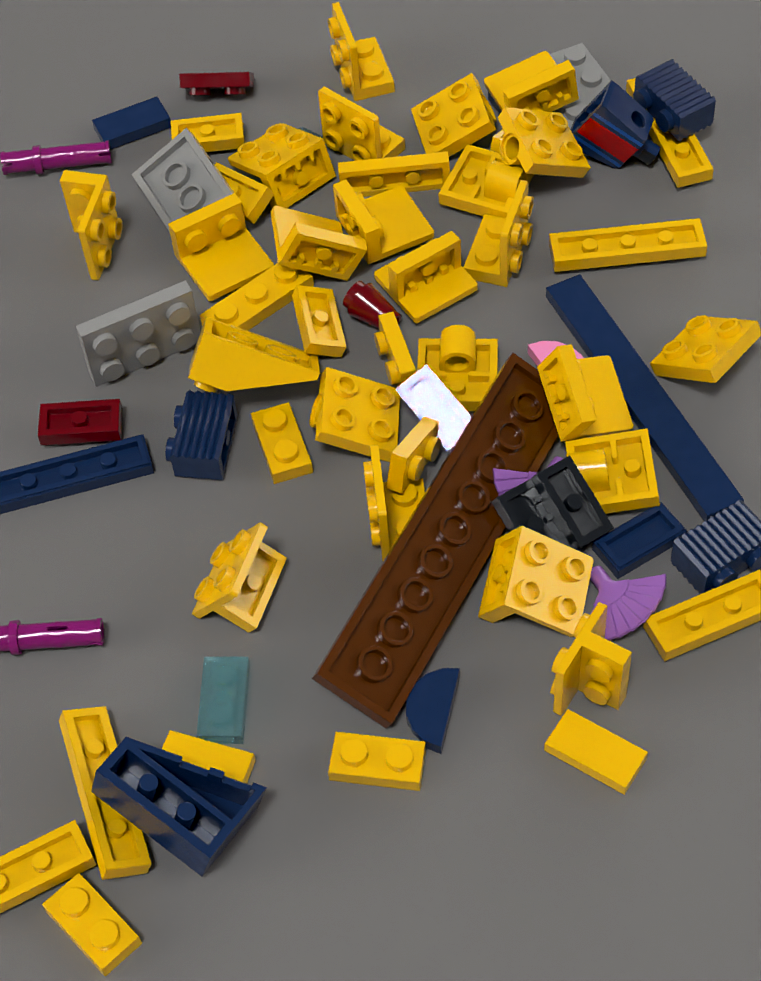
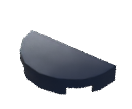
(431, 706)

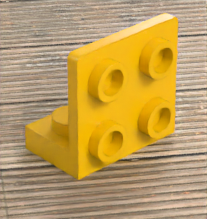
(360, 61)
(534, 84)
(355, 130)
(286, 162)
(92, 216)
(385, 221)
(499, 241)
(315, 244)
(218, 247)
(583, 395)
(388, 509)
(536, 581)

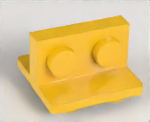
(427, 278)
(240, 579)
(591, 665)

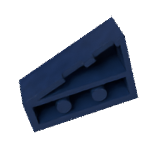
(176, 802)

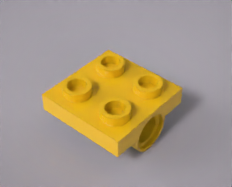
(454, 117)
(540, 143)
(482, 183)
(706, 348)
(461, 363)
(356, 413)
(617, 469)

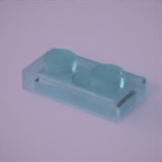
(223, 700)

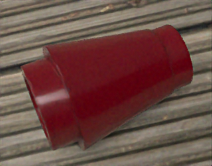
(367, 303)

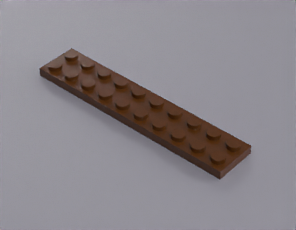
(438, 550)

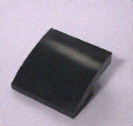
(555, 505)

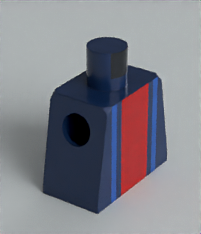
(615, 128)

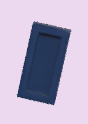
(132, 123)
(638, 540)

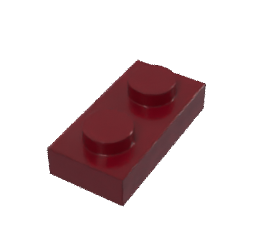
(201, 83)
(80, 422)

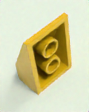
(240, 360)

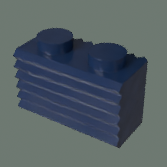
(674, 100)
(202, 435)
(719, 548)

